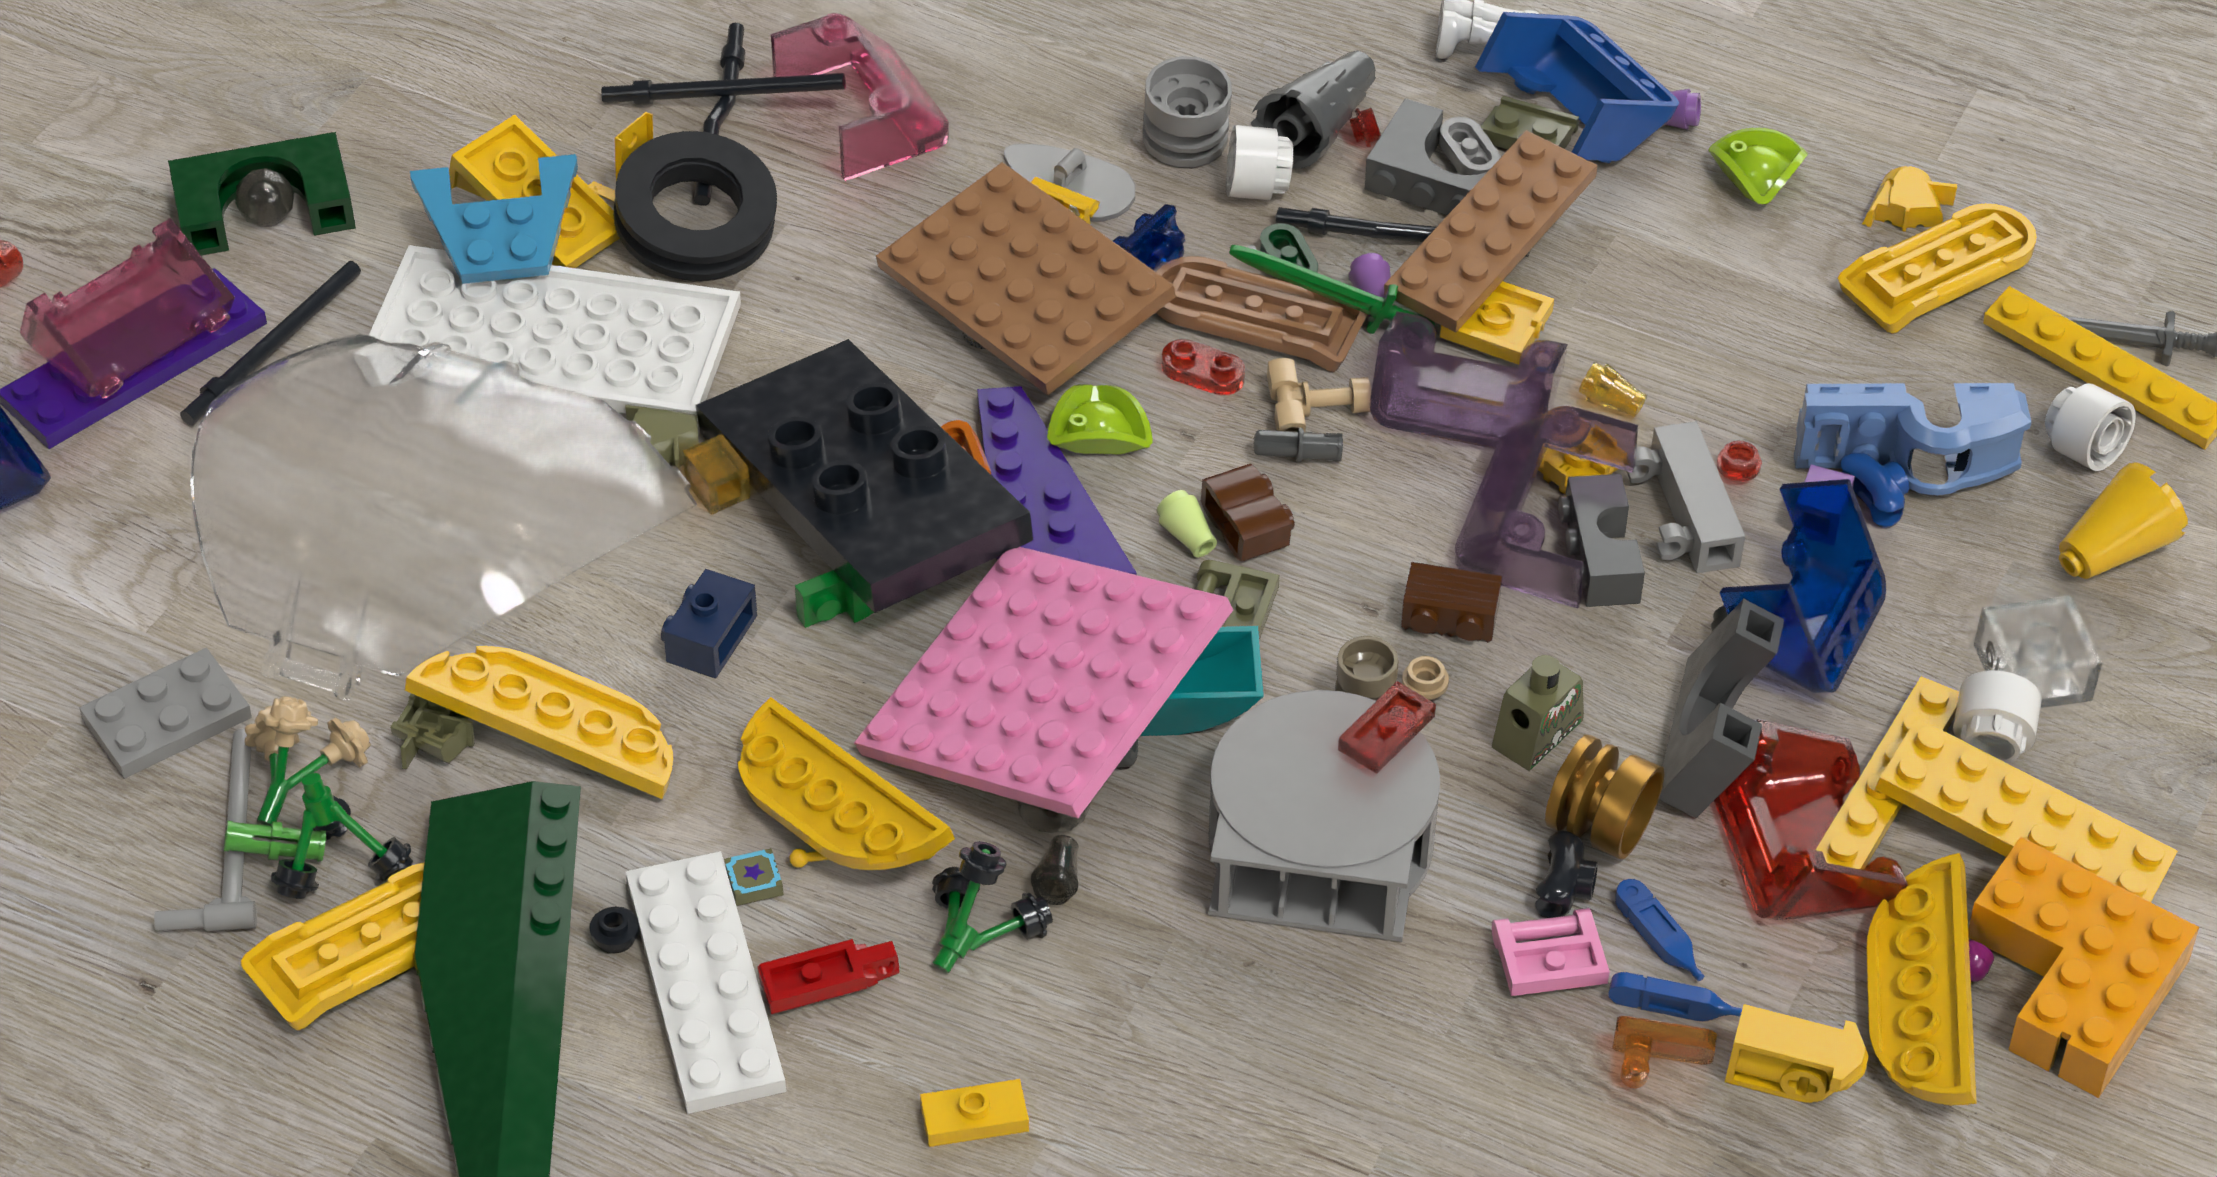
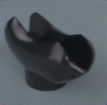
(1567, 877)

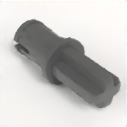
(1299, 444)

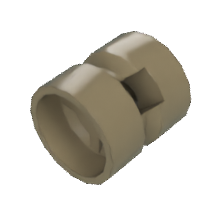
(1366, 667)

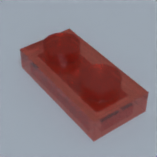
(1386, 727)

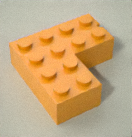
(2100, 955)

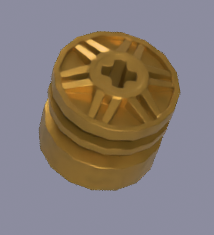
(1610, 799)

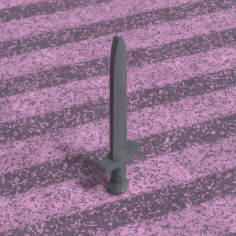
(2152, 336)

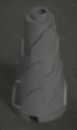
(1316, 105)

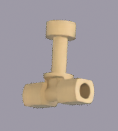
(1297, 400)

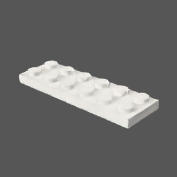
(705, 983)

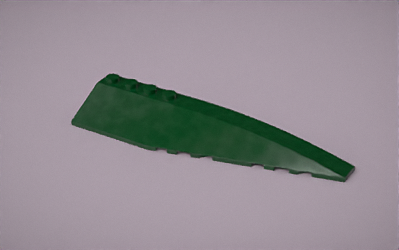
(497, 968)

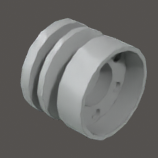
(1186, 111)

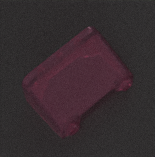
(129, 314)

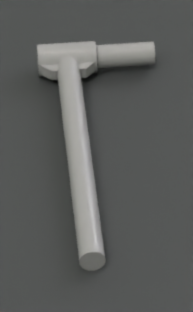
(233, 909)

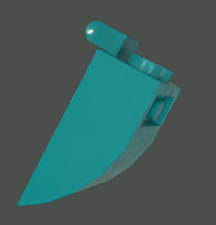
(1216, 687)

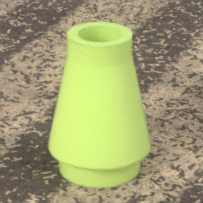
(1185, 521)

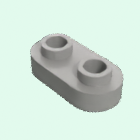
(1467, 146)

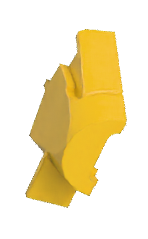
(1910, 199)

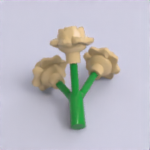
(278, 729)

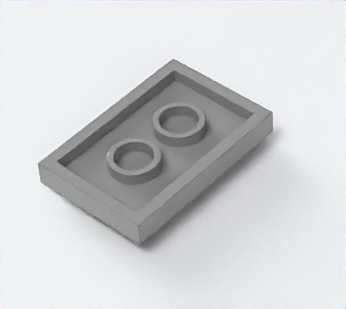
(165, 712)

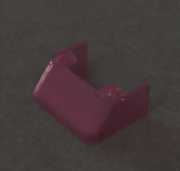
(904, 114)

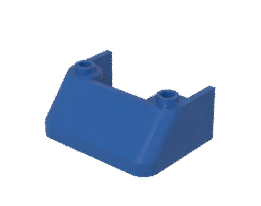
(1586, 74)

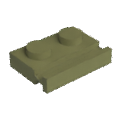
(1516, 116)

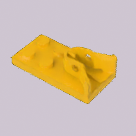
(507, 166)

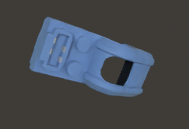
(1893, 423)

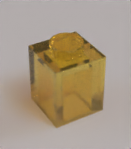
(716, 474)

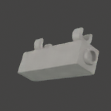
(1696, 496)

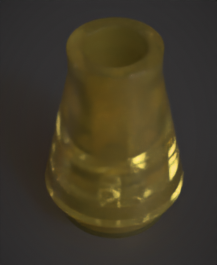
(1611, 390)

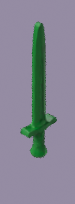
(1378, 307)

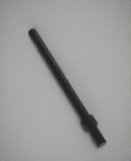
(645, 92)
(270, 342)

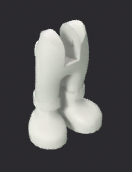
(1467, 21)

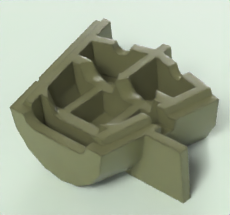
(669, 430)
(432, 730)

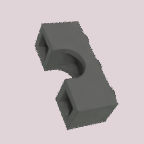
(1595, 513)

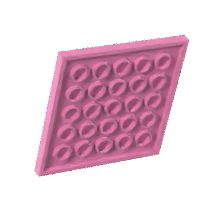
(1044, 679)

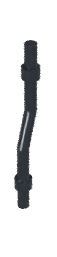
(732, 62)
(1320, 221)

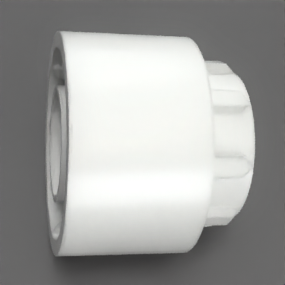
(1258, 163)
(2090, 425)
(1998, 713)

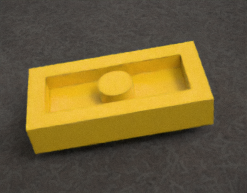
(974, 1112)

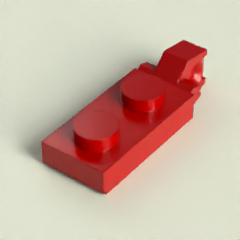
(825, 973)

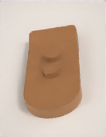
(1259, 311)

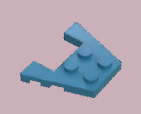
(501, 235)

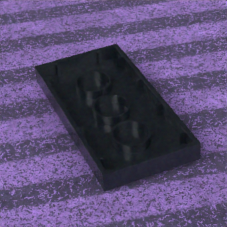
(866, 475)

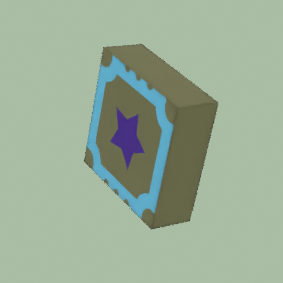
(754, 877)

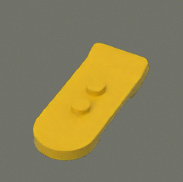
(1939, 264)
(339, 951)

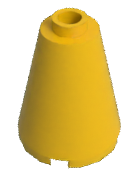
(2123, 524)

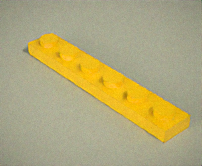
(2104, 365)
(1866, 811)

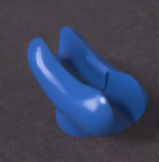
(1878, 486)

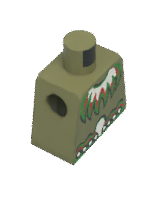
(1545, 699)

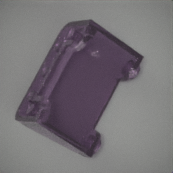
(1458, 395)

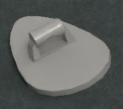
(1077, 173)

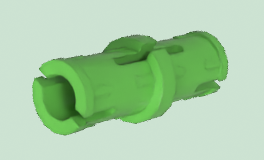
(240, 838)

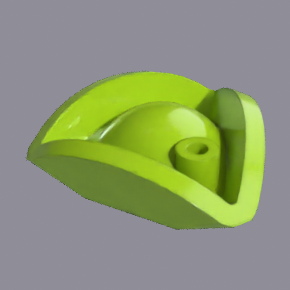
(1758, 161)
(1099, 421)

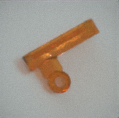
(1650, 1038)

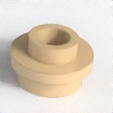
(1426, 677)

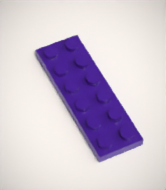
(58, 409)

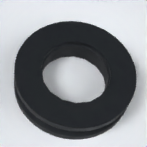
(683, 251)

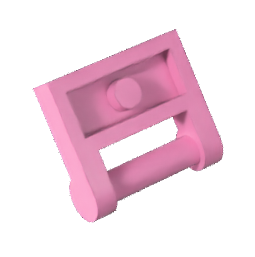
(1551, 962)

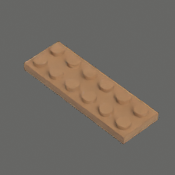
(1491, 230)

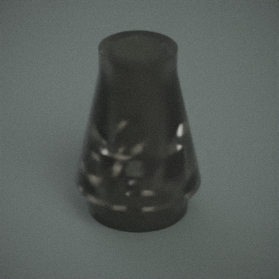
(1057, 871)

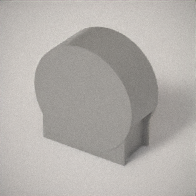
(1312, 832)

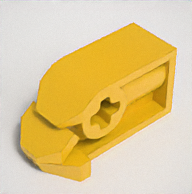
(1794, 1056)

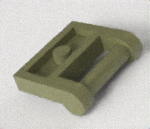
(1248, 591)

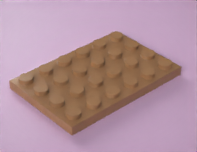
(1025, 277)

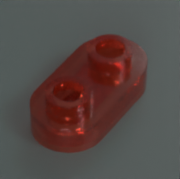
(1203, 367)

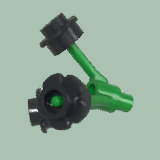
(333, 816)
(957, 891)

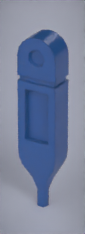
(1656, 925)
(1668, 997)

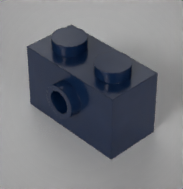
(709, 623)

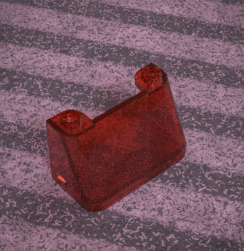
(1780, 815)

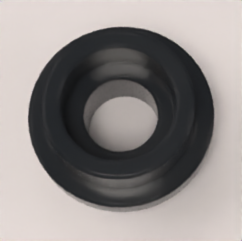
(618, 938)

